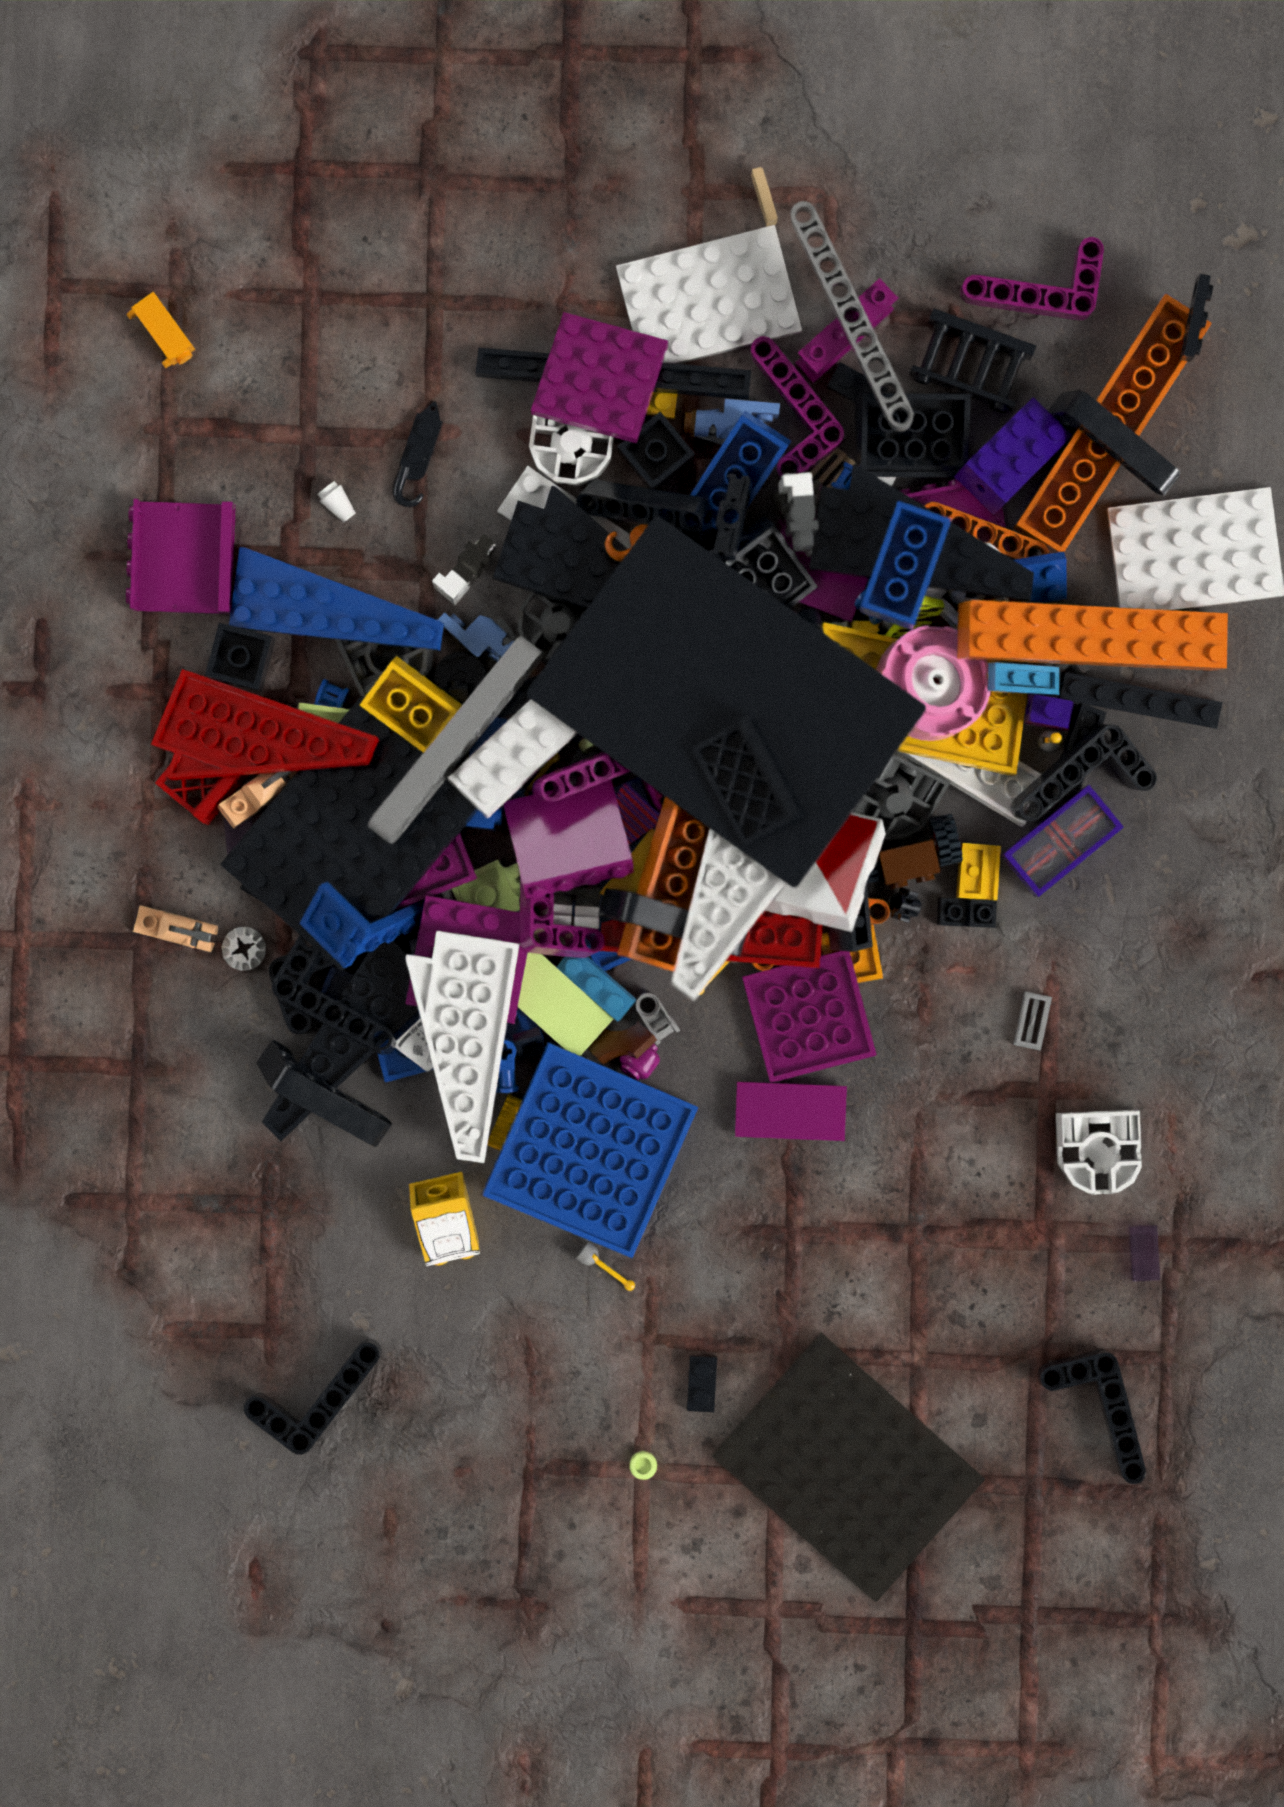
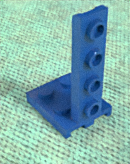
(346, 932)

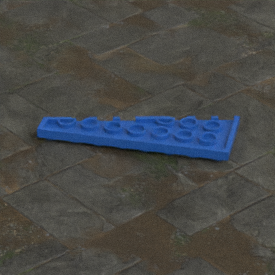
(298, 602)

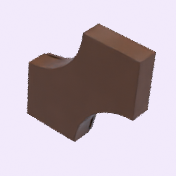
(628, 1042)

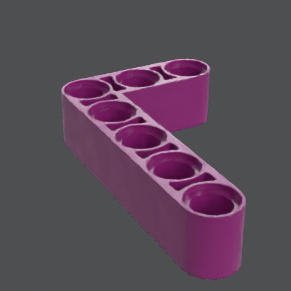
(1041, 292)
(800, 407)
(587, 779)
(549, 932)

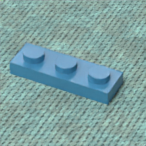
(1023, 678)
(598, 985)

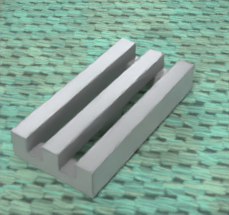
(1021, 1020)

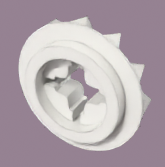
(247, 936)

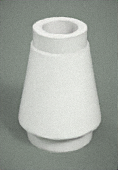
(336, 501)

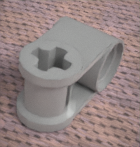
(656, 1018)

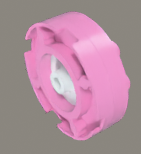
(928, 669)

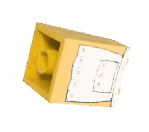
(443, 1219)

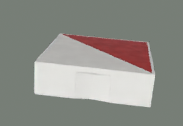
(836, 882)

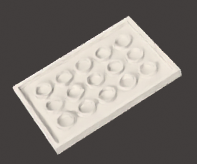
(712, 295)
(1196, 551)

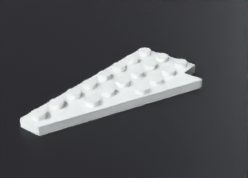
(725, 905)
(464, 1015)

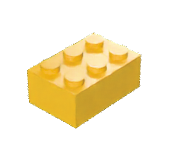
(410, 704)

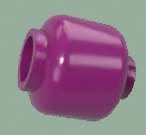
(641, 1067)

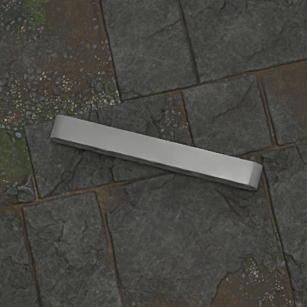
(851, 303)
(455, 740)

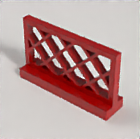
(207, 808)

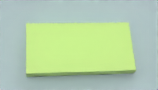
(560, 1006)

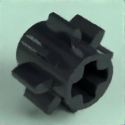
(904, 905)

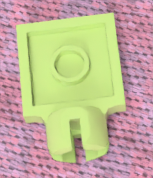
(495, 887)

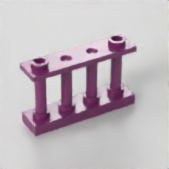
(832, 343)

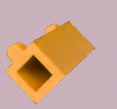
(163, 330)

